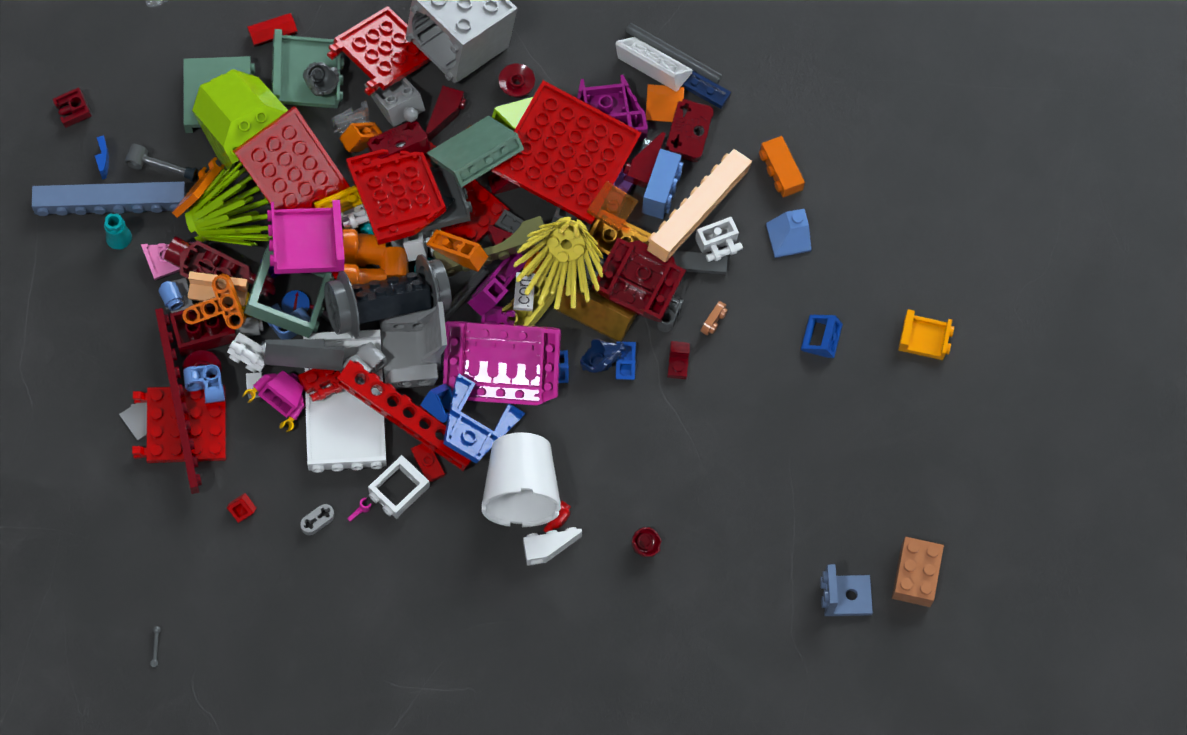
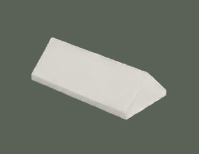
(652, 62)

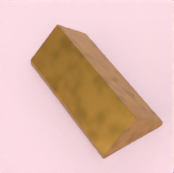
(598, 313)

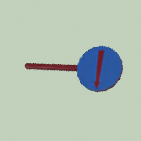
(295, 300)

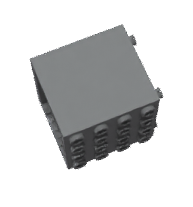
(460, 32)

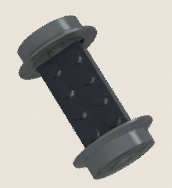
(395, 296)

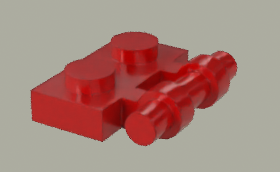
(317, 378)

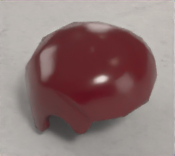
(646, 542)

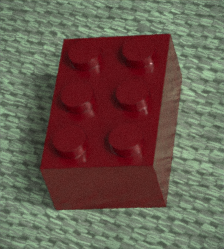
(201, 335)

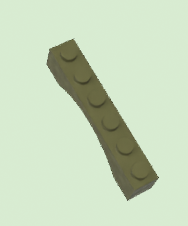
(499, 251)

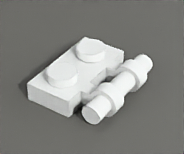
(354, 217)

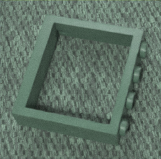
(280, 318)

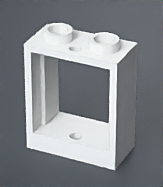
(412, 473)

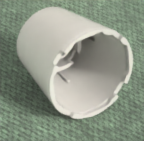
(521, 481)

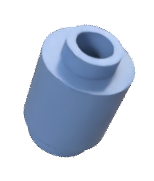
(171, 295)

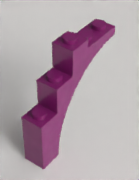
(495, 285)

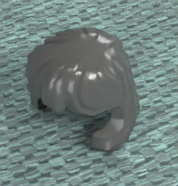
(321, 78)

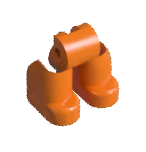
(363, 250)

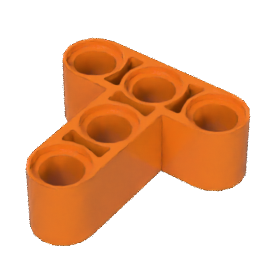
(220, 306)

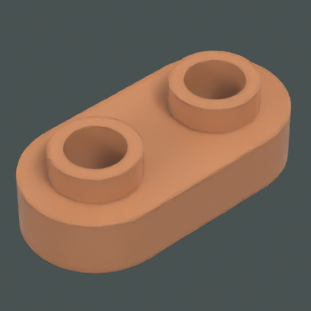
(711, 323)

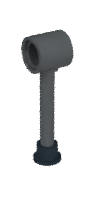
(138, 157)

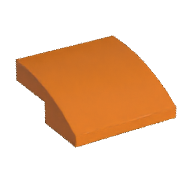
(662, 102)

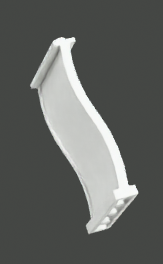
(341, 427)

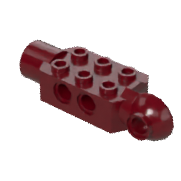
(205, 259)

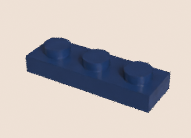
(706, 89)

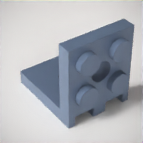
(835, 590)

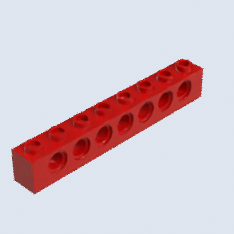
(395, 414)

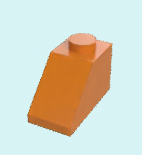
(357, 136)

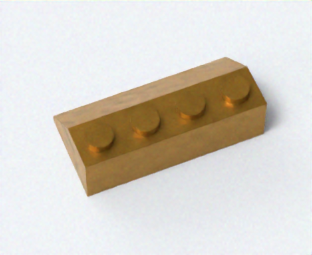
(607, 236)

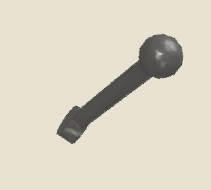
(154, 663)

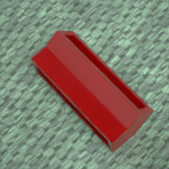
(264, 31)

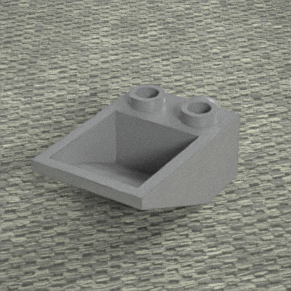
(399, 102)

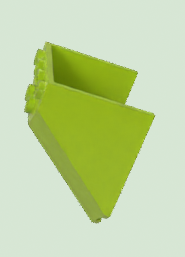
(233, 111)

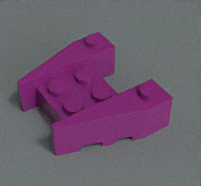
(617, 102)

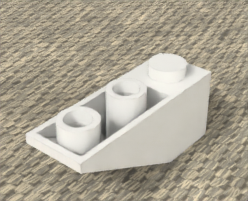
(544, 547)

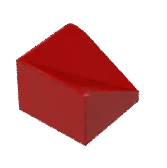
(241, 507)

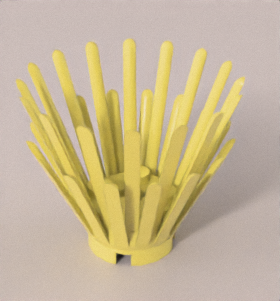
(565, 247)

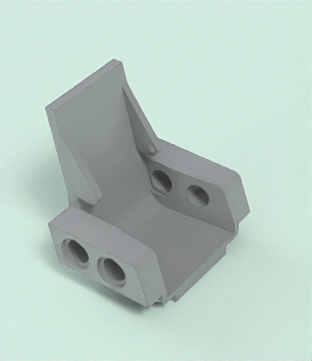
(413, 347)

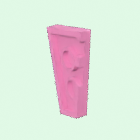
(155, 258)

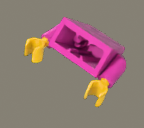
(281, 393)

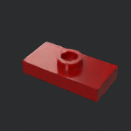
(427, 462)

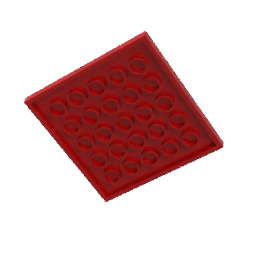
(567, 151)

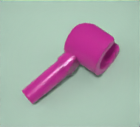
(360, 509)

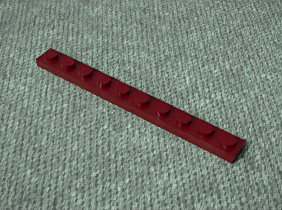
(180, 407)

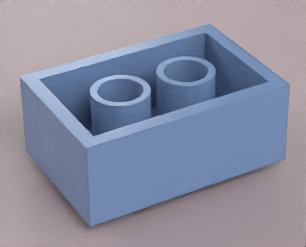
(662, 184)

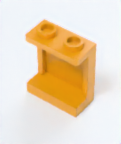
(925, 336)

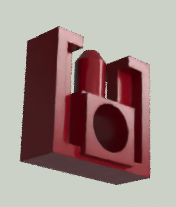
(72, 98)

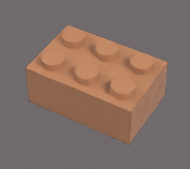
(917, 571)

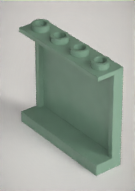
(290, 59)
(202, 70)
(476, 150)

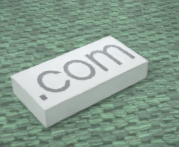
(521, 301)

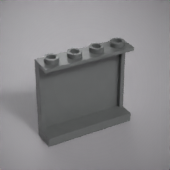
(459, 209)

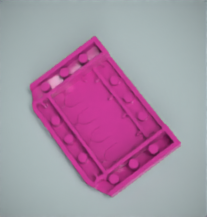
(504, 361)

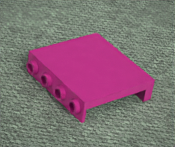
(306, 239)

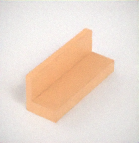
(201, 287)

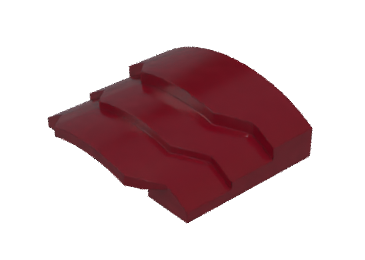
(639, 279)

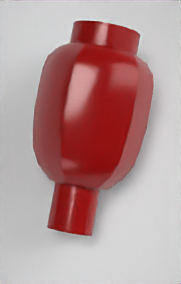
(564, 514)

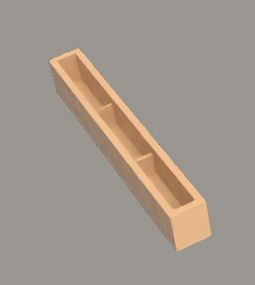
(698, 205)

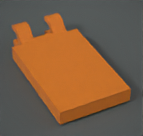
(199, 187)

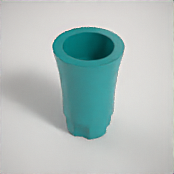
(117, 233)

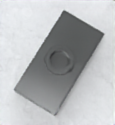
(508, 222)

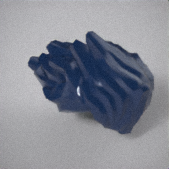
(601, 355)

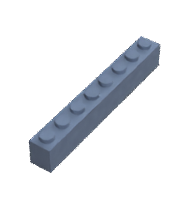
(107, 198)

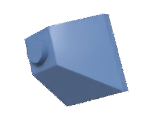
(789, 233)

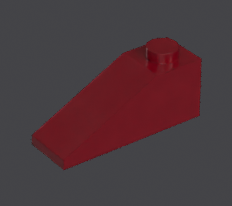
(445, 111)
(642, 165)

